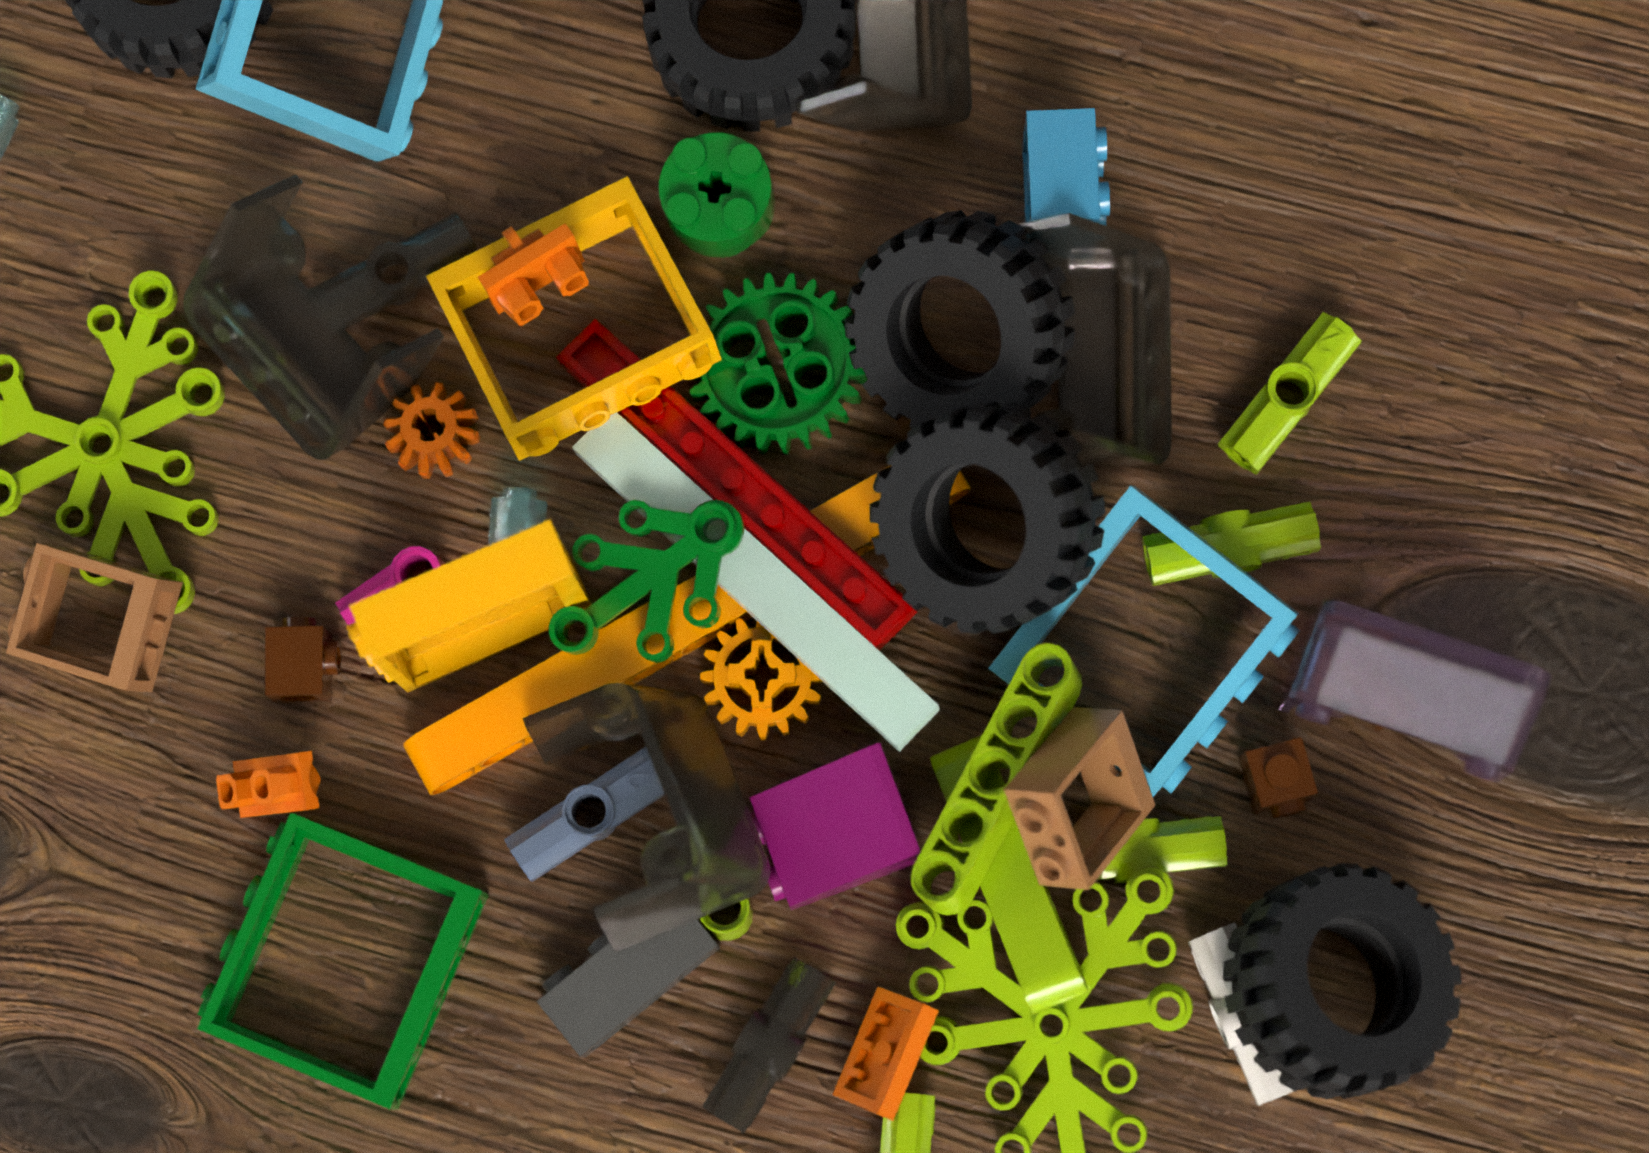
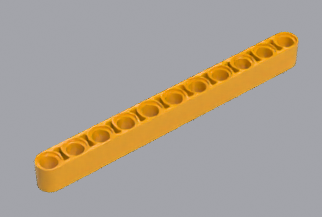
(494, 723)

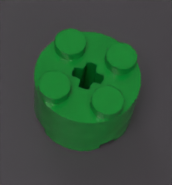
(694, 172)

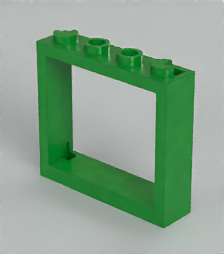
(245, 945)

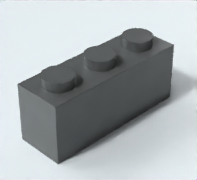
(620, 985)

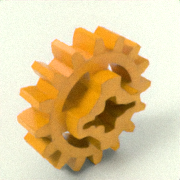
(735, 678)

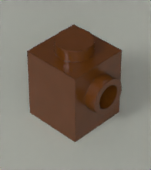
(300, 661)
(1278, 778)

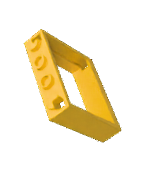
(591, 222)
(467, 608)

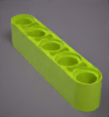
(994, 751)
(1017, 902)

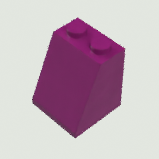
(834, 828)

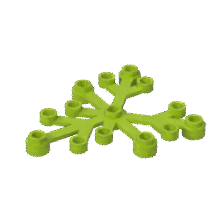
(127, 501)
(1064, 1093)

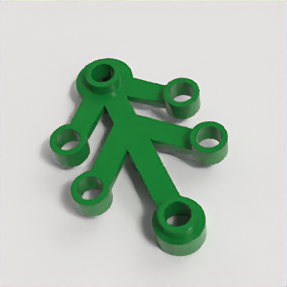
(655, 573)

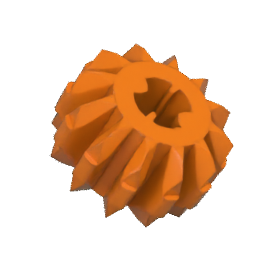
(420, 412)

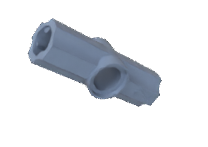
(556, 833)

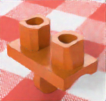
(531, 265)
(270, 785)

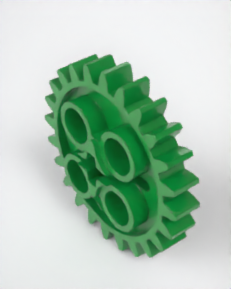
(819, 347)

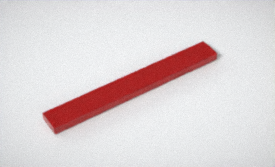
(765, 506)

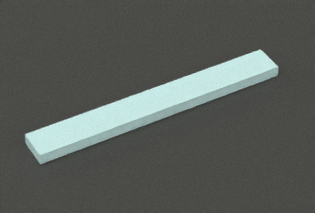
(767, 589)

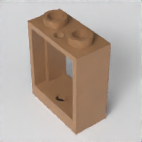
(141, 635)
(1089, 744)

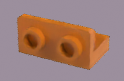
(885, 1053)

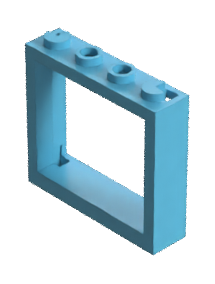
(223, 80)
(1241, 678)

